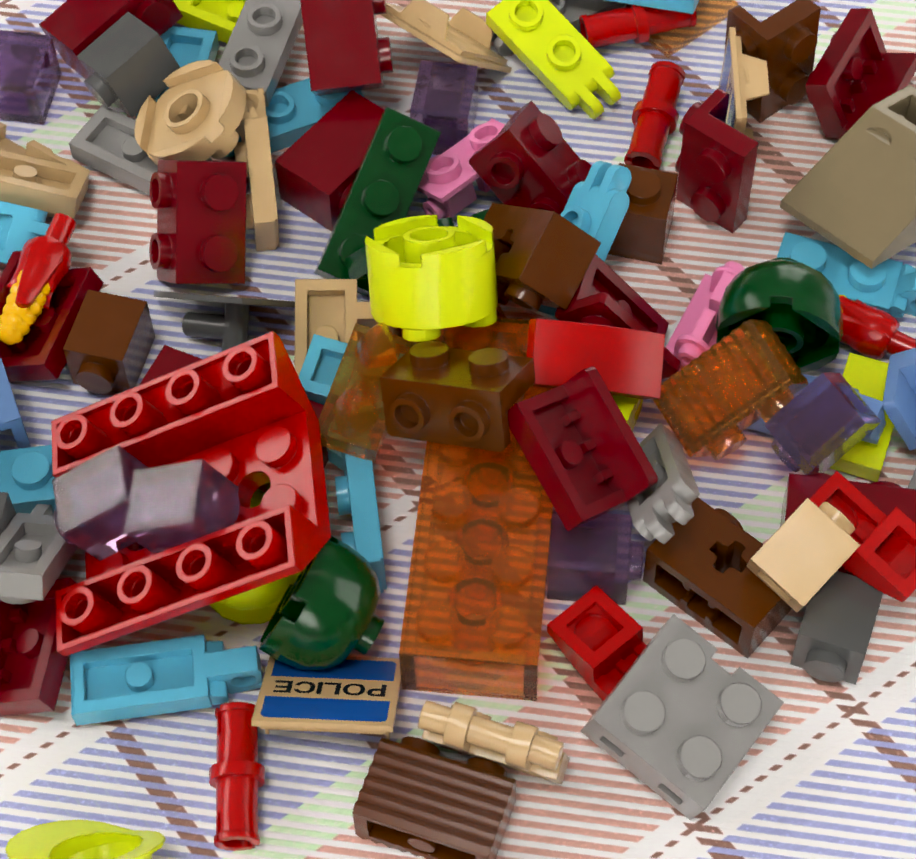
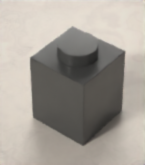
(127, 65)
(837, 629)

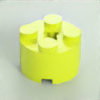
(432, 275)

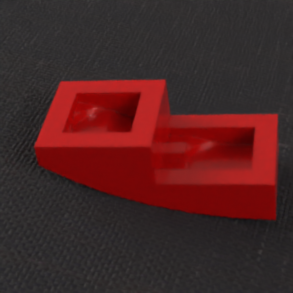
(624, 357)
(886, 542)
(598, 639)

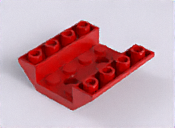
(251, 425)

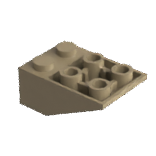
(865, 184)

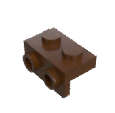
(788, 46)
(454, 394)

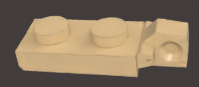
(256, 151)

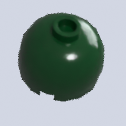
(794, 302)
(326, 611)

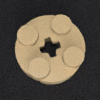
(193, 116)

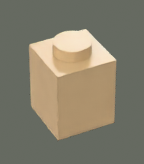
(804, 552)

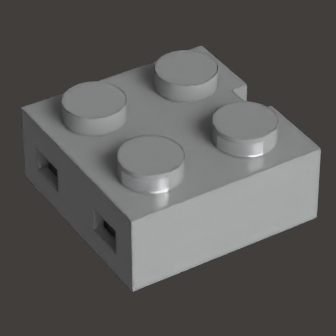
(682, 718)

